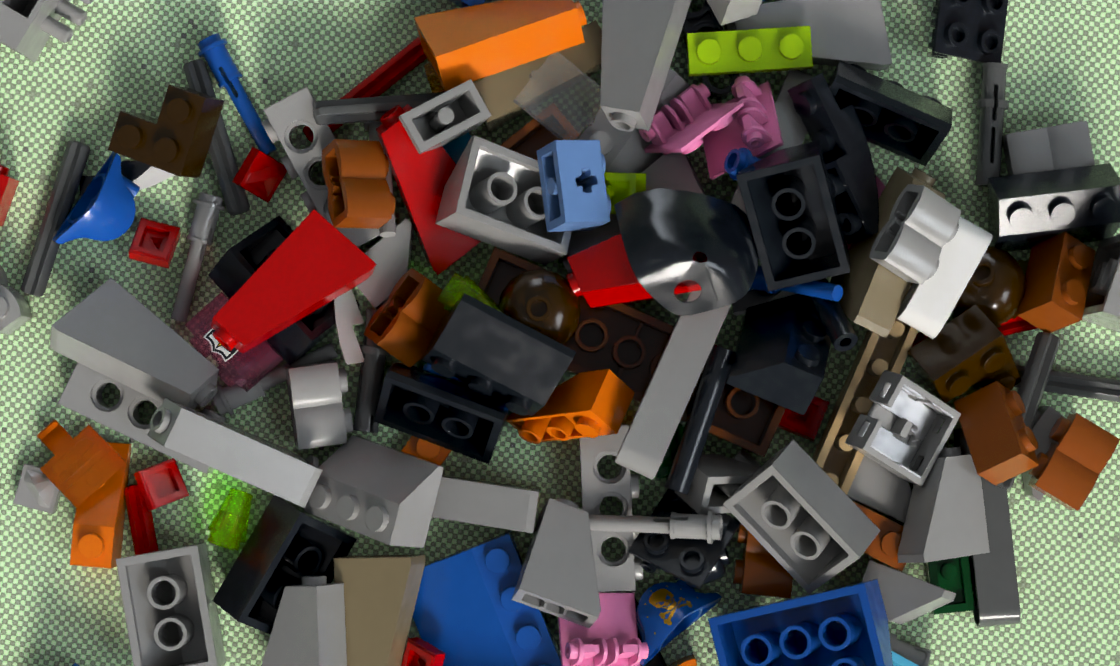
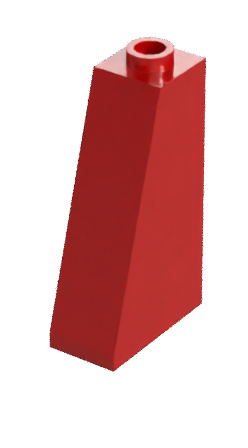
(421, 185)
(607, 278)
(297, 279)

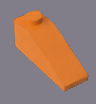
(101, 519)

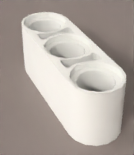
(931, 303)

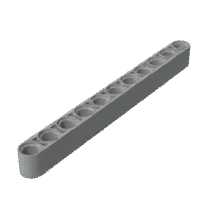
(691, 339)

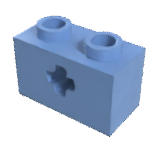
(573, 185)

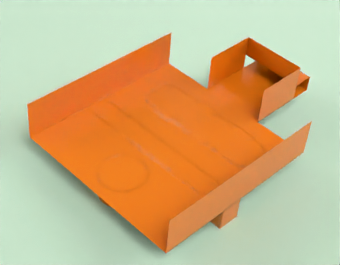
(79, 462)

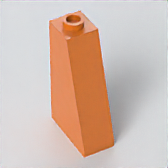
(497, 36)

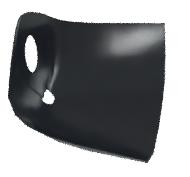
(665, 231)

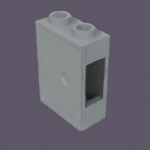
(30, 23)

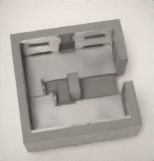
(903, 428)

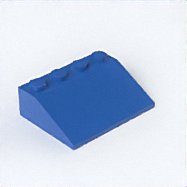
(470, 612)
(809, 630)

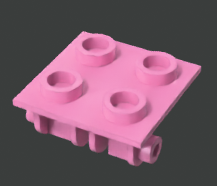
(686, 121)
(753, 126)
(609, 640)

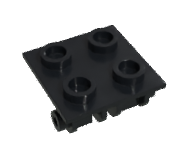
(969, 29)
(683, 558)

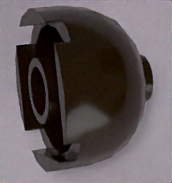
(995, 287)
(542, 303)

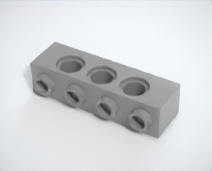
(282, 120)
(84, 396)
(624, 571)

